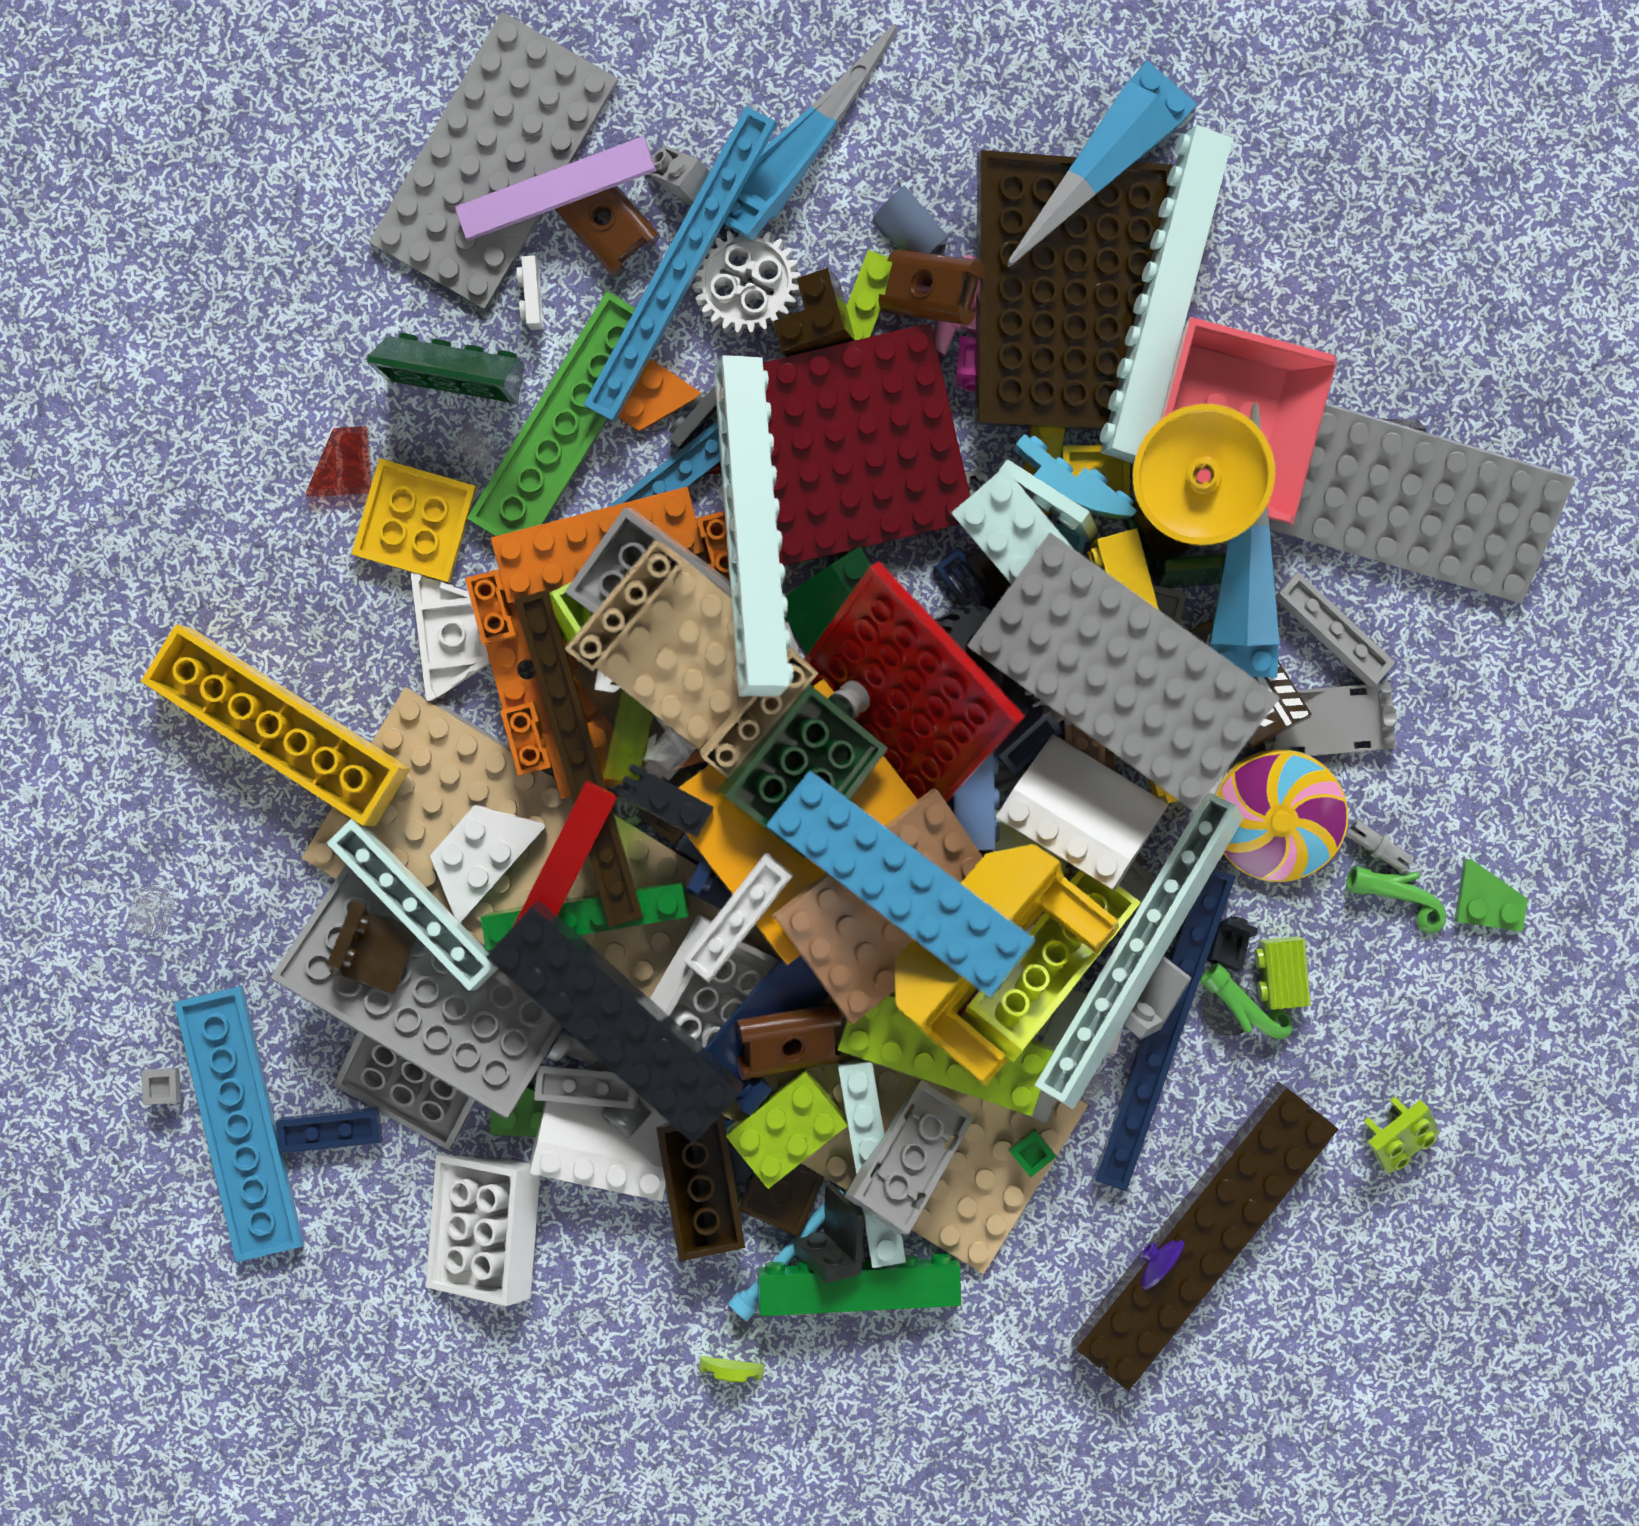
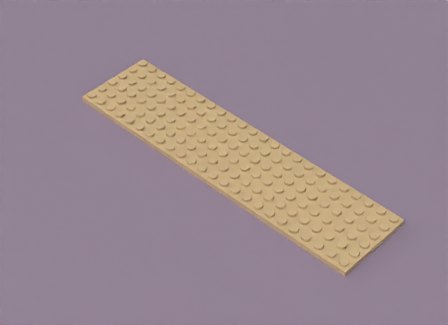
(462, 768)

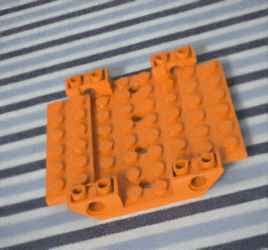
(549, 559)

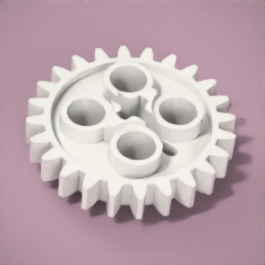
(733, 308)

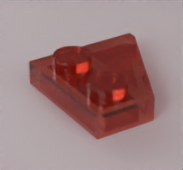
(343, 464)

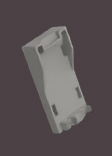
(1341, 721)
(910, 1158)

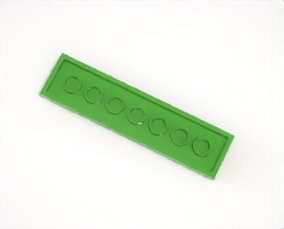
(555, 433)

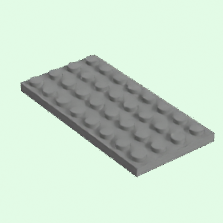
(510, 120)
(1428, 504)
(1123, 671)
(472, 1040)

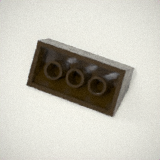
(701, 1191)

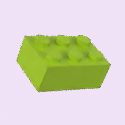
(787, 1127)

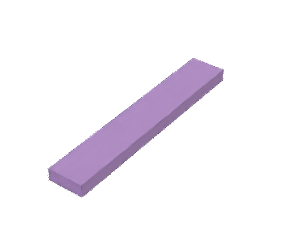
(555, 188)

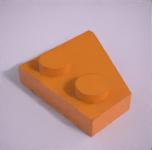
(656, 397)

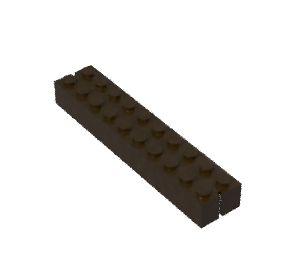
(1215, 1227)

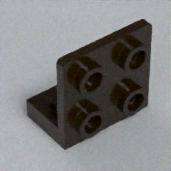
(371, 949)

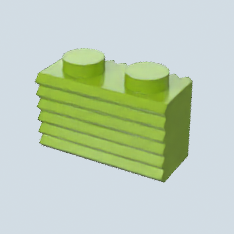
(1283, 973)

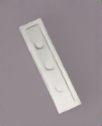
(737, 917)

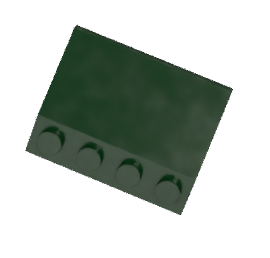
(448, 368)
(821, 597)
(806, 738)

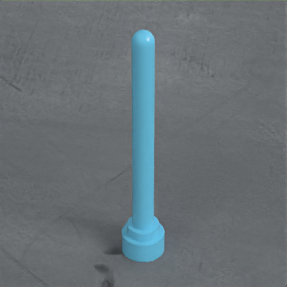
(745, 1302)

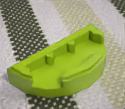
(731, 1370)

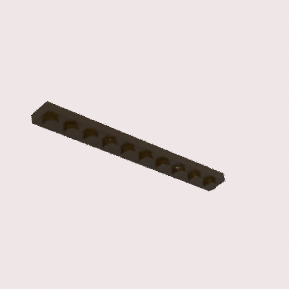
(577, 751)

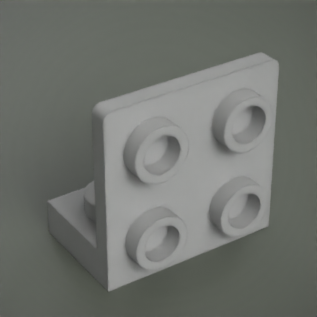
(1157, 999)

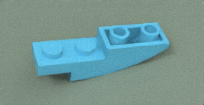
(1086, 489)

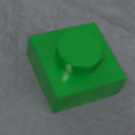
(1032, 1152)

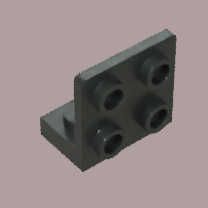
(840, 1248)

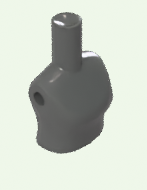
(626, 1119)

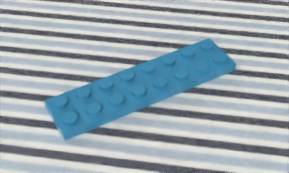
(901, 884)
(239, 1123)

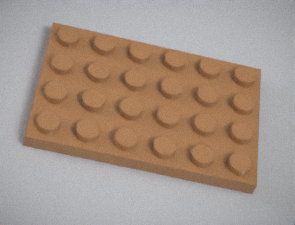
(848, 940)

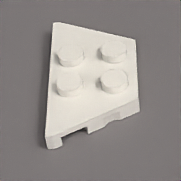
(446, 635)
(480, 854)

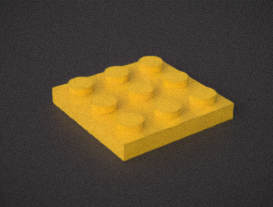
(414, 520)

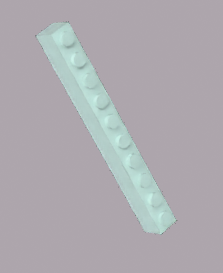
(1166, 291)
(751, 527)
(1140, 950)

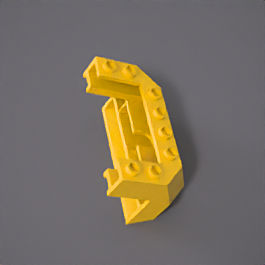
(1020, 887)

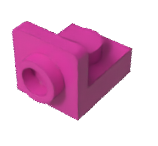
(966, 363)

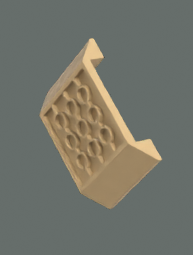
(673, 650)

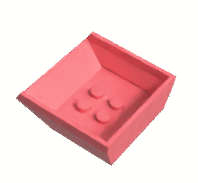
(1244, 368)

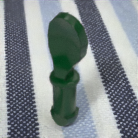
(1151, 561)

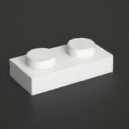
(529, 279)

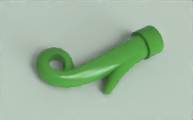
(1396, 886)
(1218, 981)

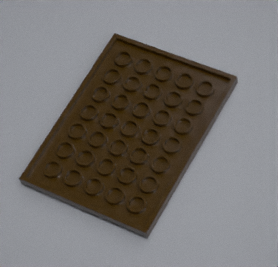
(1061, 312)

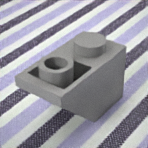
(679, 173)

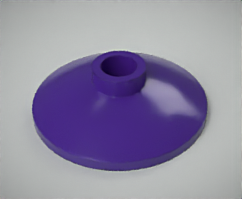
(1159, 1261)

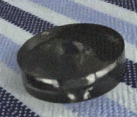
(1215, 1018)

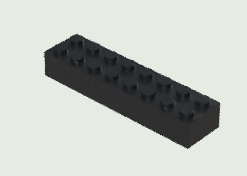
(616, 1021)

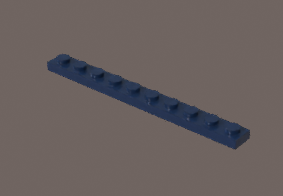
(1158, 1049)

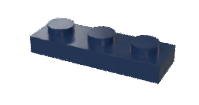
(329, 1130)

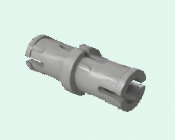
(1379, 846)

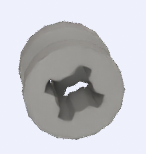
(851, 699)

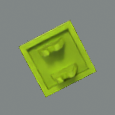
(1404, 1136)

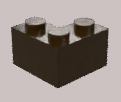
(822, 321)

